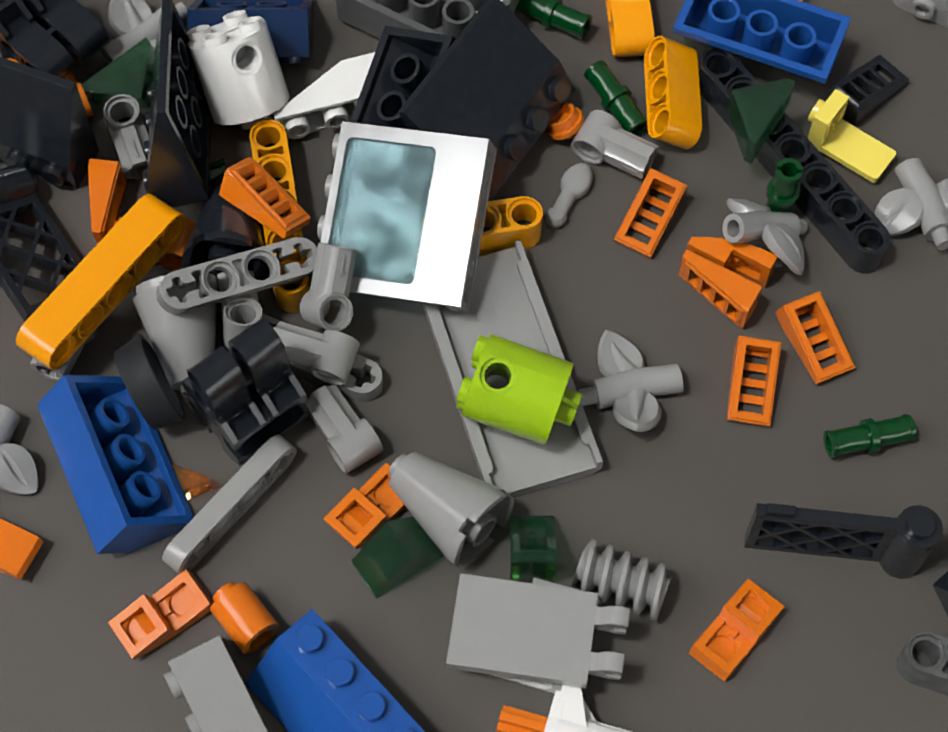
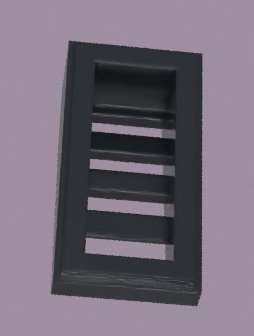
(858, 111)

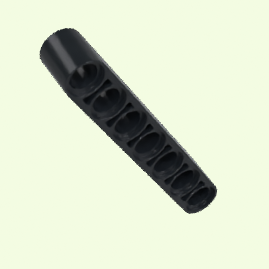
(789, 141)

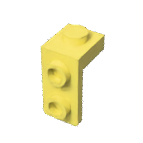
(846, 142)

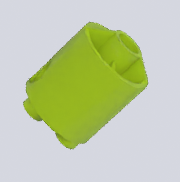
(534, 390)

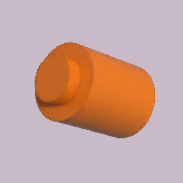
(243, 616)

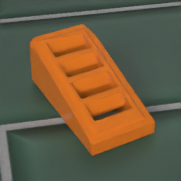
(665, 185)
(106, 195)
(262, 198)
(723, 288)
(821, 318)
(757, 348)

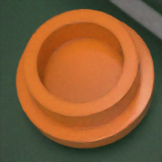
(566, 123)

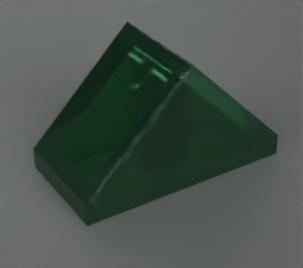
(125, 75)
(756, 112)
(532, 548)
(395, 555)

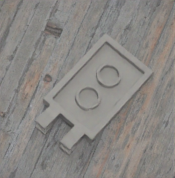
(532, 632)

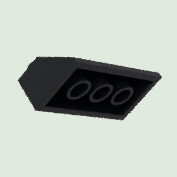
(395, 72)

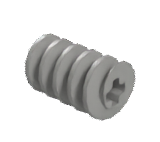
(622, 579)

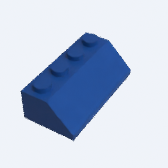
(769, 31)
(113, 464)
(321, 686)

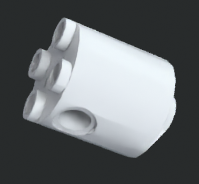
(238, 69)

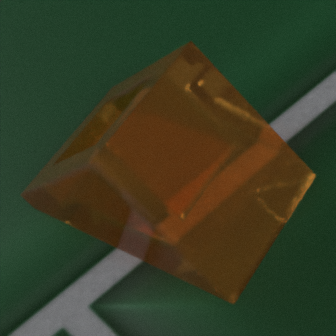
(192, 482)

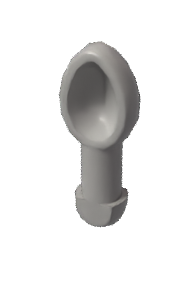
(573, 185)

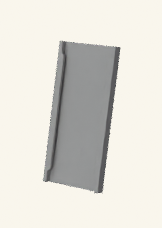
(511, 307)

